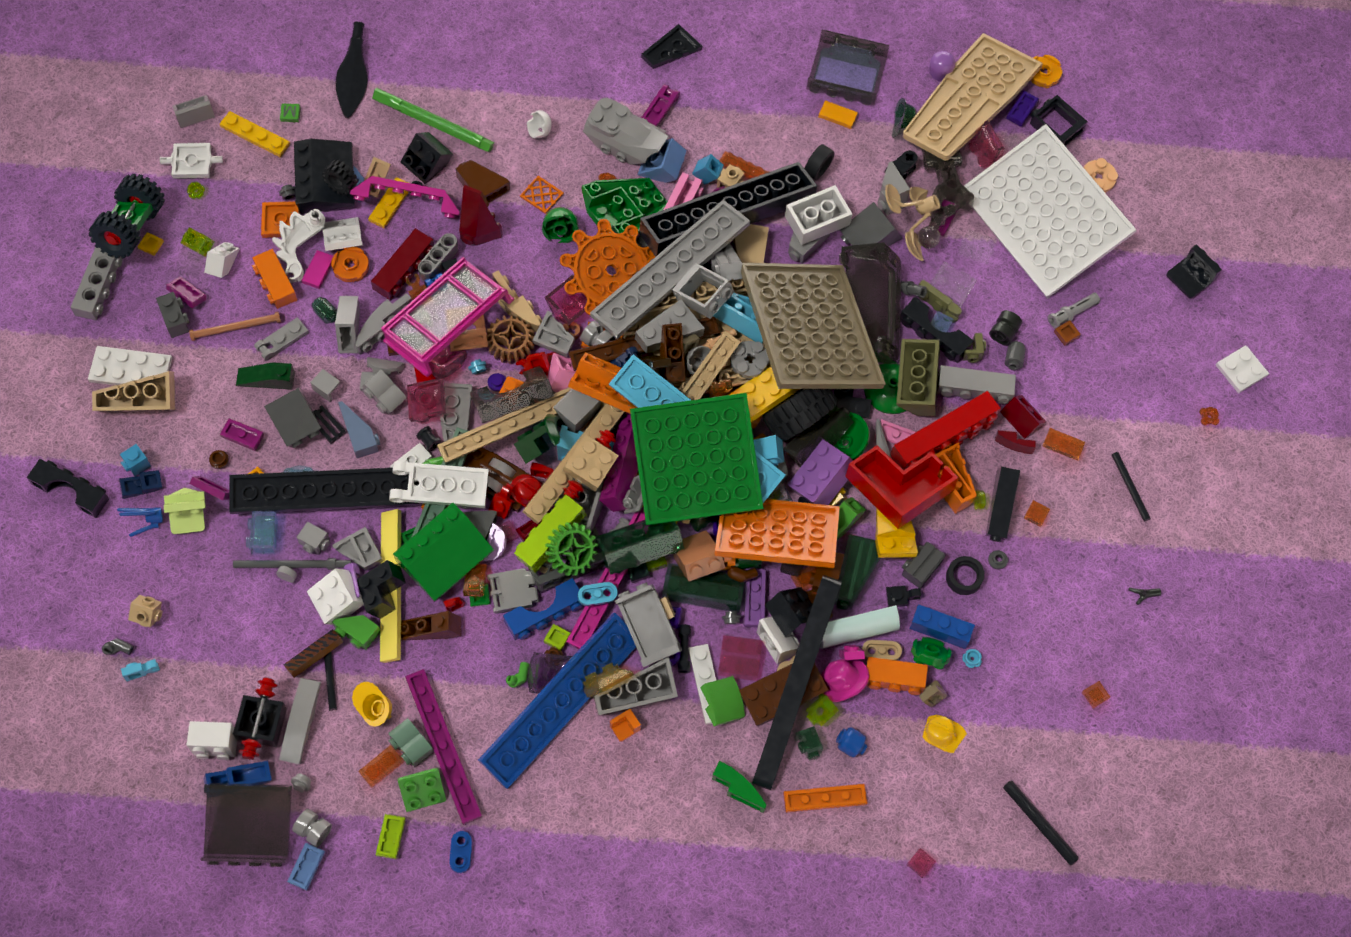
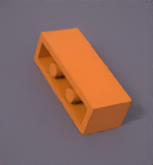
(273, 279)
(896, 675)

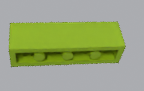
(533, 549)

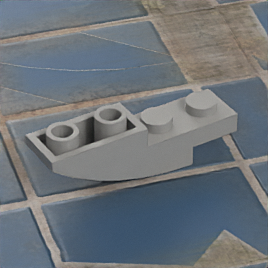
(371, 330)

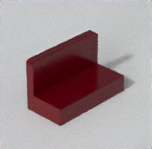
(1022, 416)

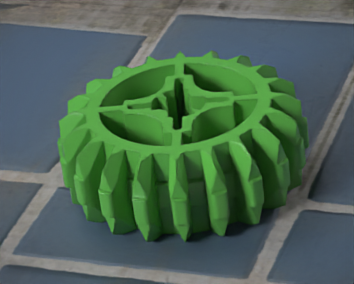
(573, 557)

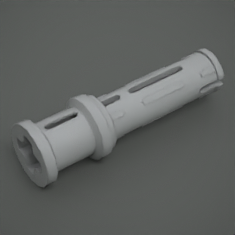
(1067, 313)

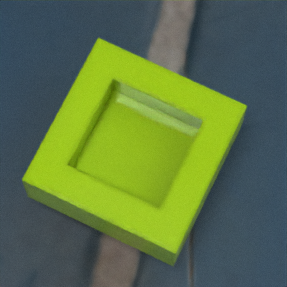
(556, 637)

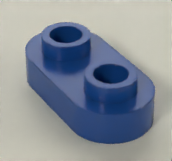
(460, 851)

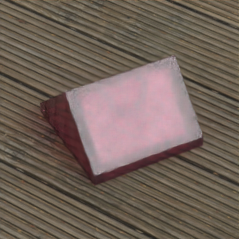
(565, 306)

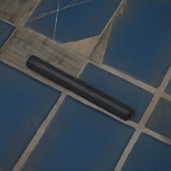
(1040, 822)

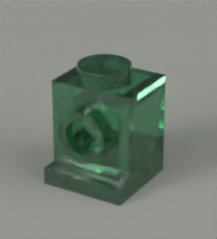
(809, 743)

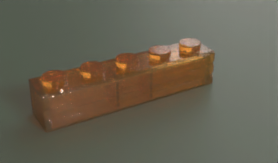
(747, 167)

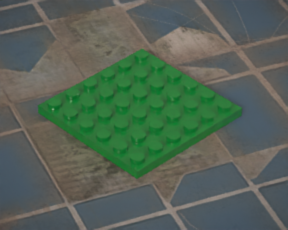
(696, 459)

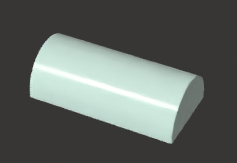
(861, 626)

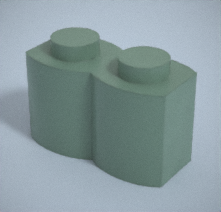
(410, 742)

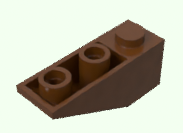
(672, 348)
(430, 627)

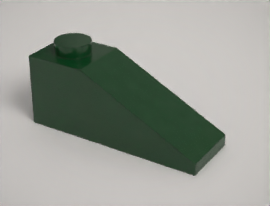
(267, 375)

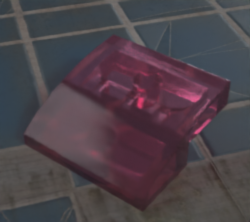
(740, 657)

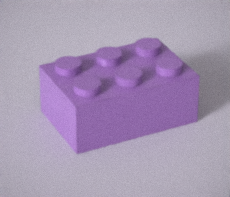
(821, 474)

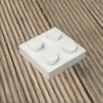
(1242, 369)

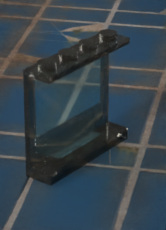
(848, 67)

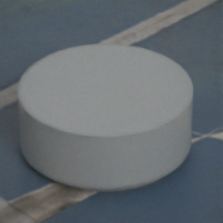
(286, 573)

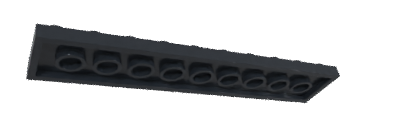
(315, 490)

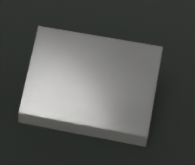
(193, 111)
(577, 409)

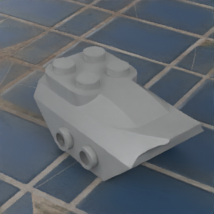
(623, 133)

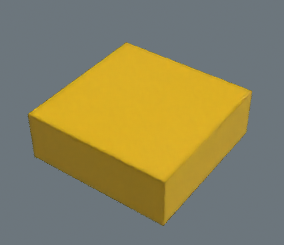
(150, 244)

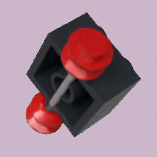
(259, 720)

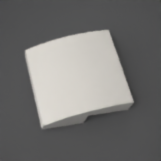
(342, 234)

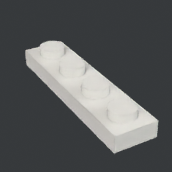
(703, 673)

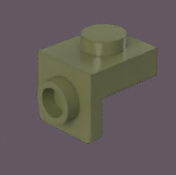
(977, 353)

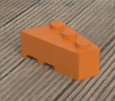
(964, 491)

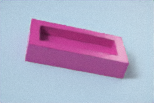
(317, 269)

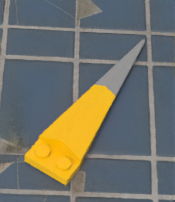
(889, 539)

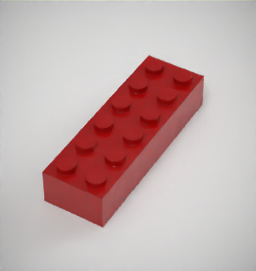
(948, 430)

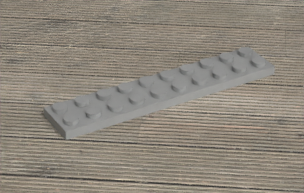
(663, 273)

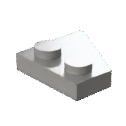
(360, 549)

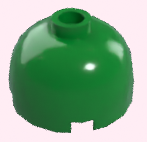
(559, 222)

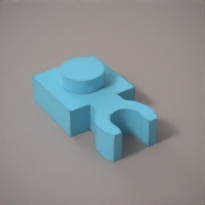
(137, 670)

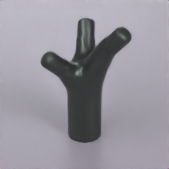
(1145, 593)

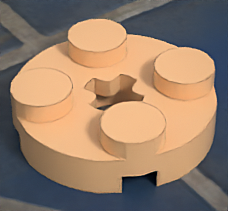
(1107, 171)

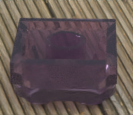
(543, 669)

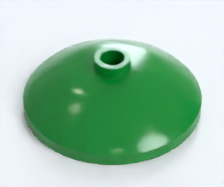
(886, 398)
(856, 436)

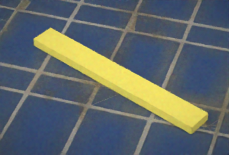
(391, 624)

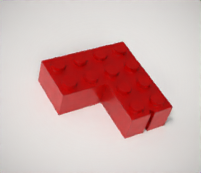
(900, 492)

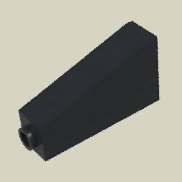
(1002, 503)

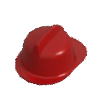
(525, 488)

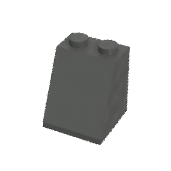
(870, 227)
(293, 417)

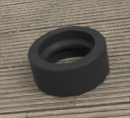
(819, 161)
(959, 588)

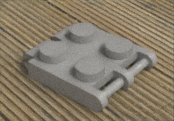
(513, 590)

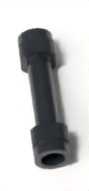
(684, 633)

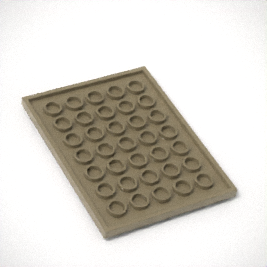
(811, 326)

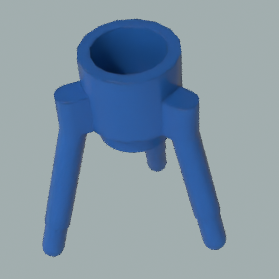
(152, 515)

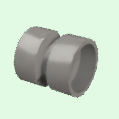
(594, 335)
(312, 827)

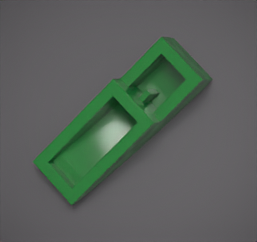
(739, 786)

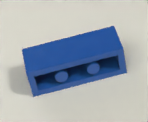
(942, 626)

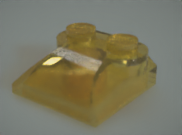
(605, 680)

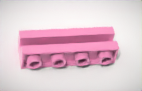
(685, 191)

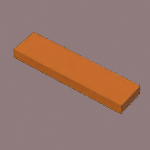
(825, 798)

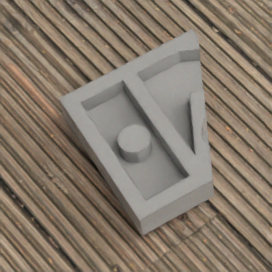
(553, 336)

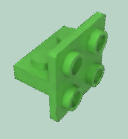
(421, 789)

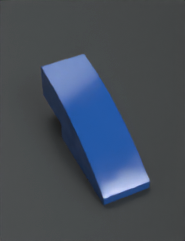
(243, 774)

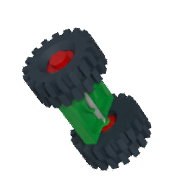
(135, 202)

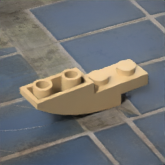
(519, 306)

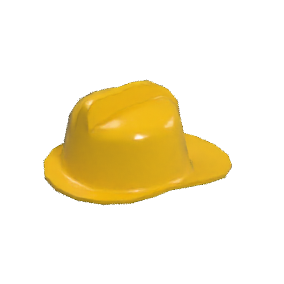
(371, 703)
(943, 733)

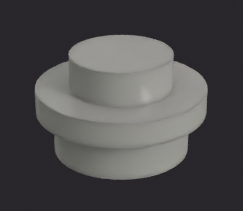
(301, 783)

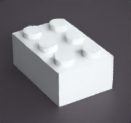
(818, 215)

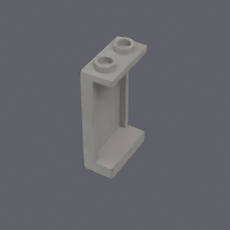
(648, 624)

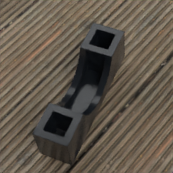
(951, 343)
(47, 477)

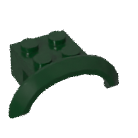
(532, 444)

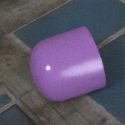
(941, 65)

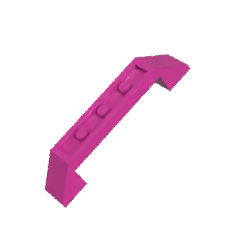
(363, 191)

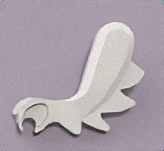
(292, 236)

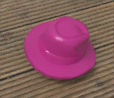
(845, 679)

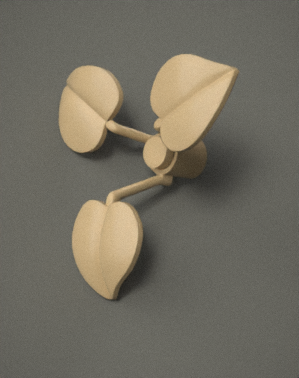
(923, 206)

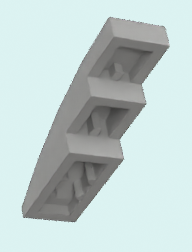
(300, 720)

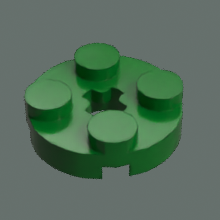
(931, 652)

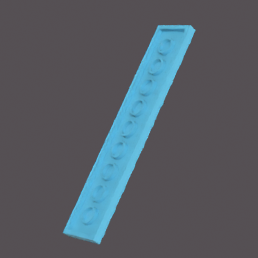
(647, 388)

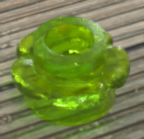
(195, 186)

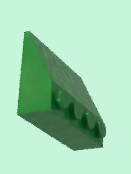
(443, 552)

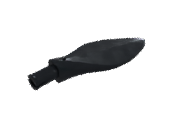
(352, 73)

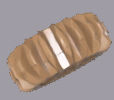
(495, 336)

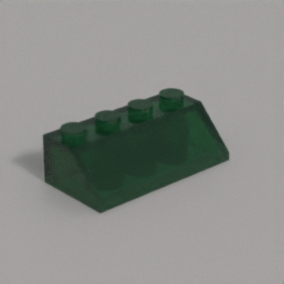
(638, 544)
(709, 591)

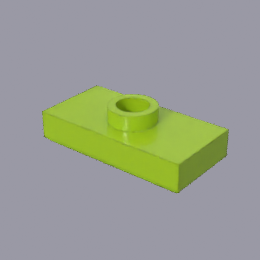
(390, 836)

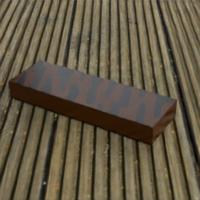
(313, 653)

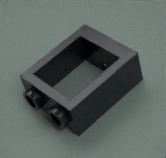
(1067, 112)

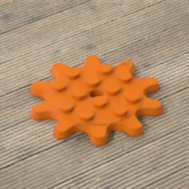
(597, 254)

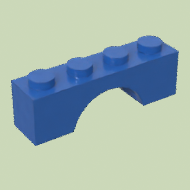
(522, 622)

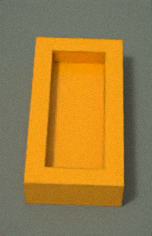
(838, 114)

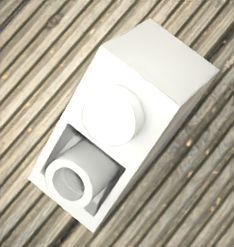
(221, 259)

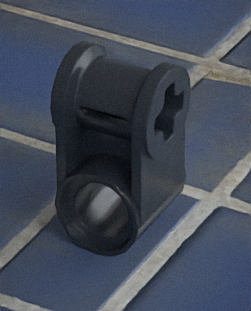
(906, 163)

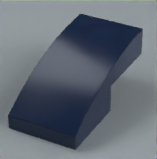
(144, 483)

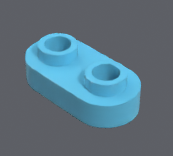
(596, 593)

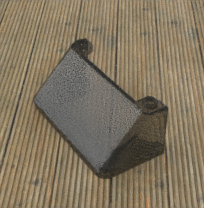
(876, 285)

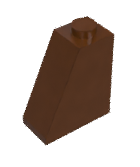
(482, 179)

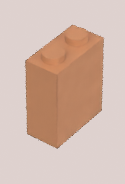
(698, 556)

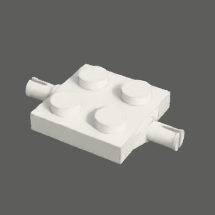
(191, 160)

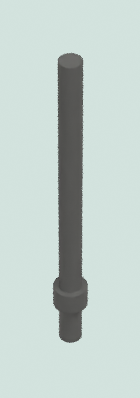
(330, 563)

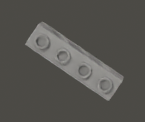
(88, 288)

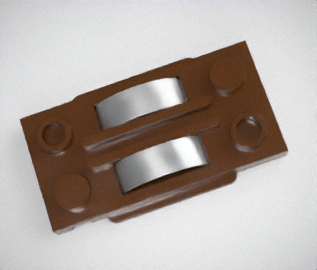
(499, 473)

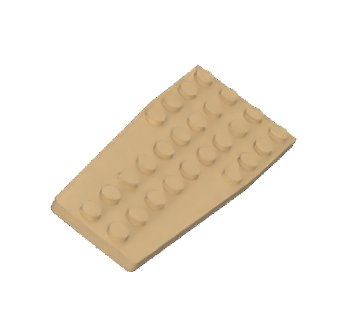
(975, 92)

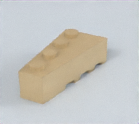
(148, 393)

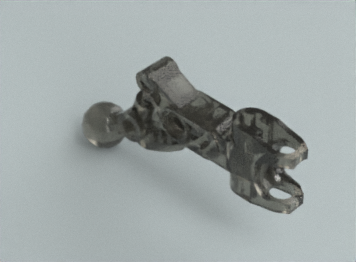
(949, 189)

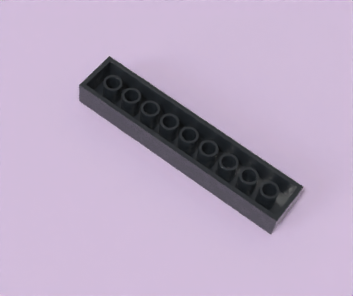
(753, 198)

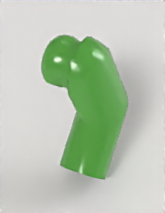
(519, 678)

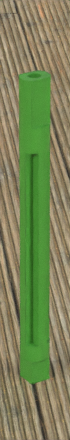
(432, 120)

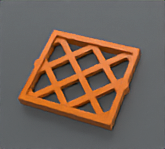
(535, 204)

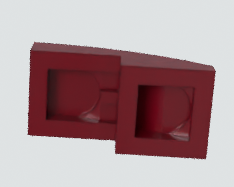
(1009, 440)

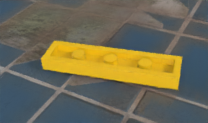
(254, 134)

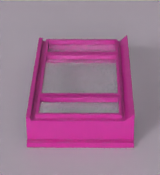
(442, 314)

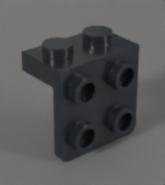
(1194, 272)

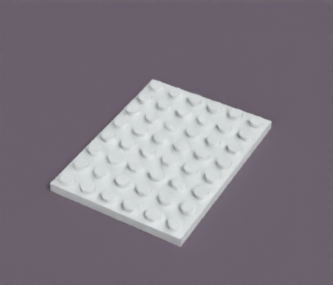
(1048, 211)

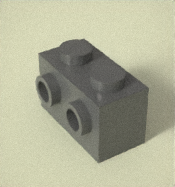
(173, 317)

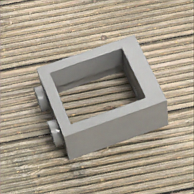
(693, 280)

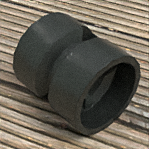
(1005, 327)

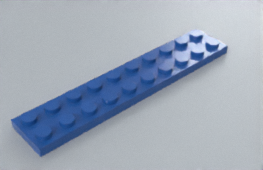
(556, 703)

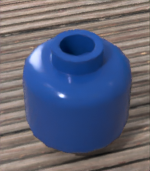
(851, 742)

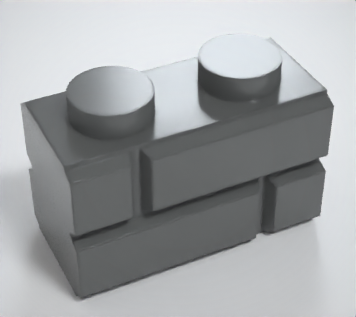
(923, 565)

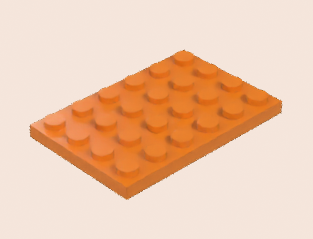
(781, 534)

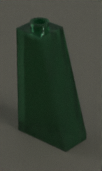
(857, 567)

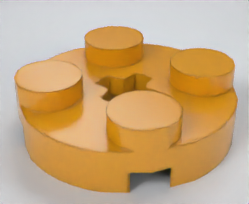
(1053, 74)

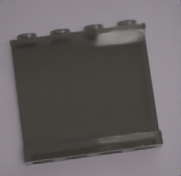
(247, 824)

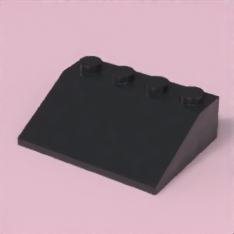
(310, 160)

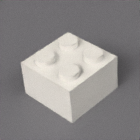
(335, 596)
(211, 739)

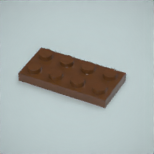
(765, 694)

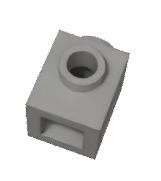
(313, 539)

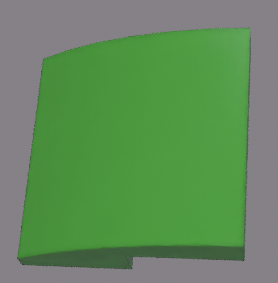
(723, 701)

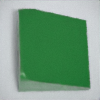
(481, 600)

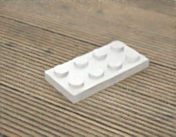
(121, 366)

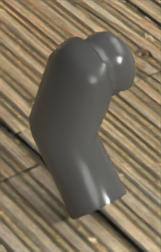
(117, 645)

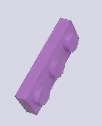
(755, 599)

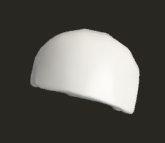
(539, 120)

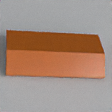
(594, 378)

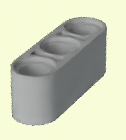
(438, 250)

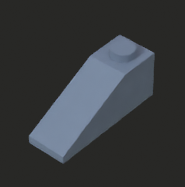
(360, 433)

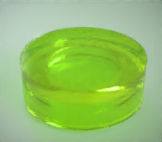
(980, 500)

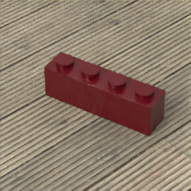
(402, 264)

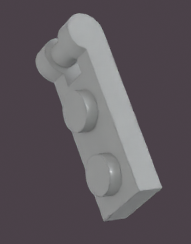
(281, 338)

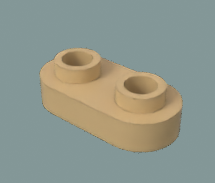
(881, 649)

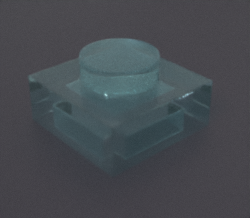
(941, 322)

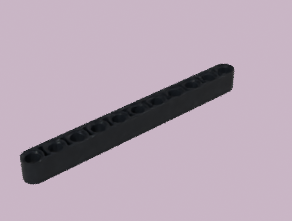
(796, 682)

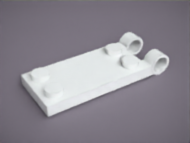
(441, 484)

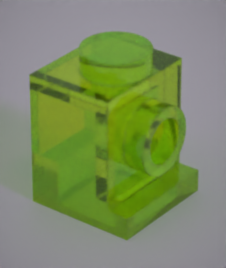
(197, 242)
(828, 710)

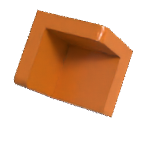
(625, 725)

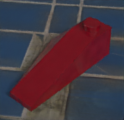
(476, 220)

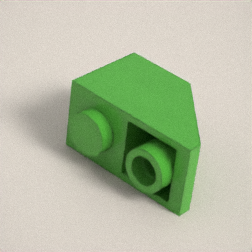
(358, 629)

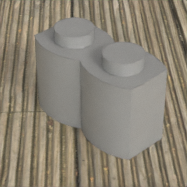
(384, 392)

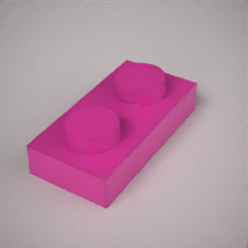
(851, 652)

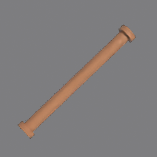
(234, 326)

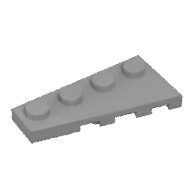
(457, 409)

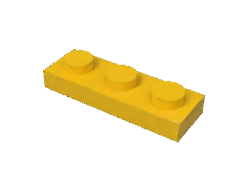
(387, 206)

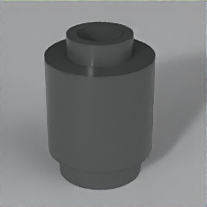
(1015, 355)

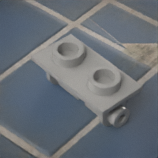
(633, 499)

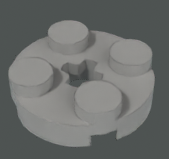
(743, 367)

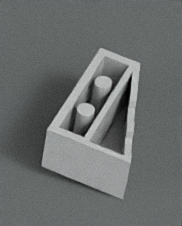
(650, 334)

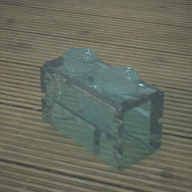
(262, 532)

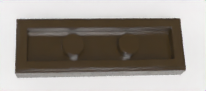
(656, 361)

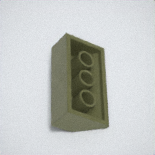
(918, 376)

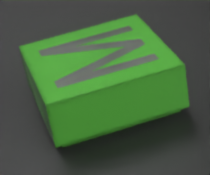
(290, 112)

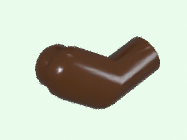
(741, 575)

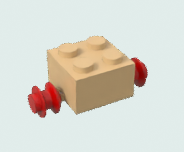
(590, 463)

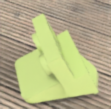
(185, 510)

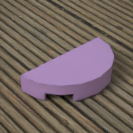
(498, 541)

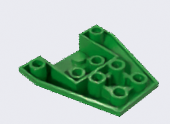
(622, 201)

